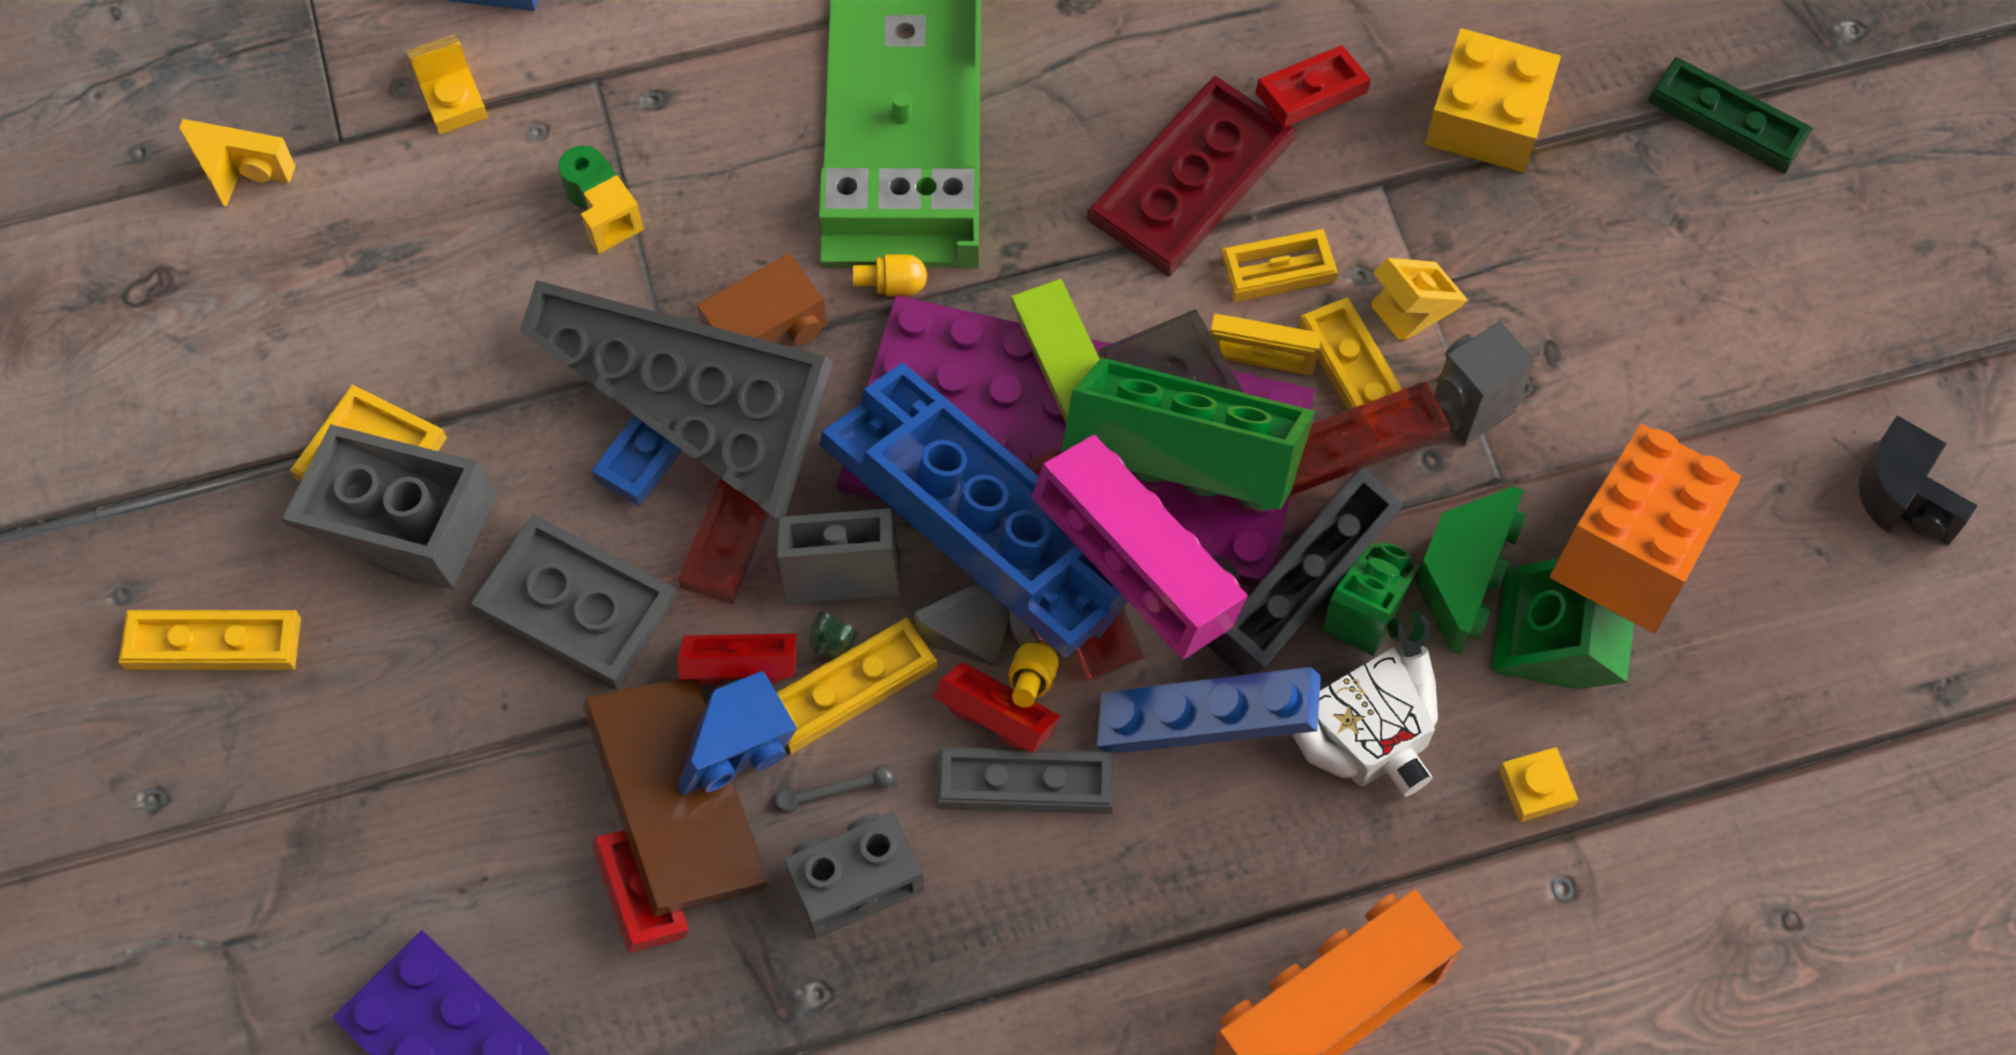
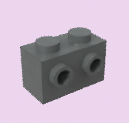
(1482, 381)
(838, 556)
(854, 873)

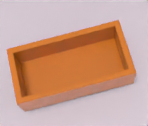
(1646, 527)
(1349, 988)

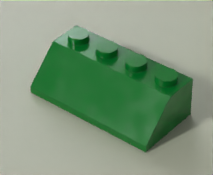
(1191, 432)

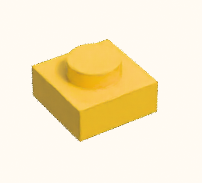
(1538, 784)

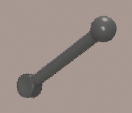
(789, 800)

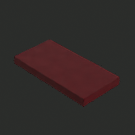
(1191, 175)

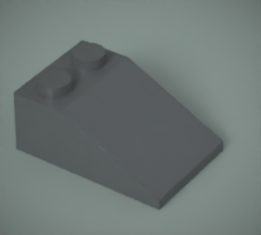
(394, 504)

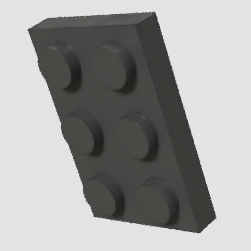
(574, 600)

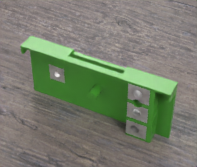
(903, 125)

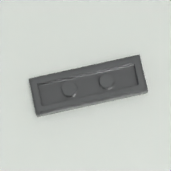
(1025, 780)

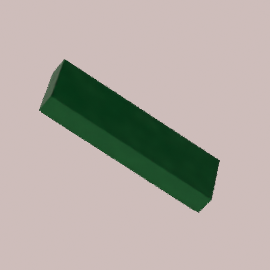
(1730, 114)

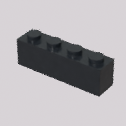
(1306, 572)

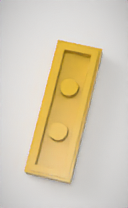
(1350, 354)
(210, 640)
(855, 682)

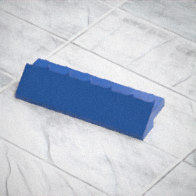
(972, 506)

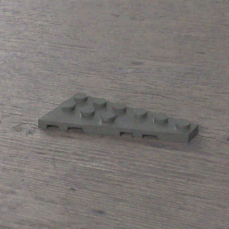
(707, 390)

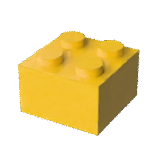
(1492, 100)

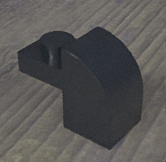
(1897, 485)

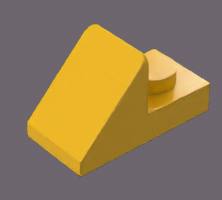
(447, 84)
(229, 152)
(1414, 296)

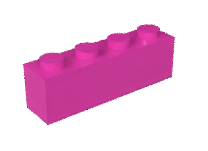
(1139, 546)

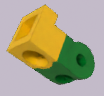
(609, 207)

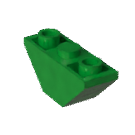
(1466, 562)
(1370, 596)

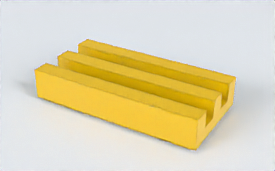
(1280, 273)
(1266, 344)

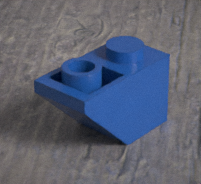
(737, 730)

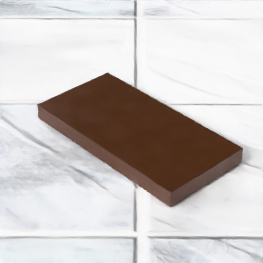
(683, 845)

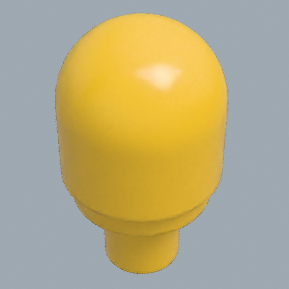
(892, 275)
(1032, 672)

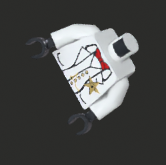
(1379, 716)

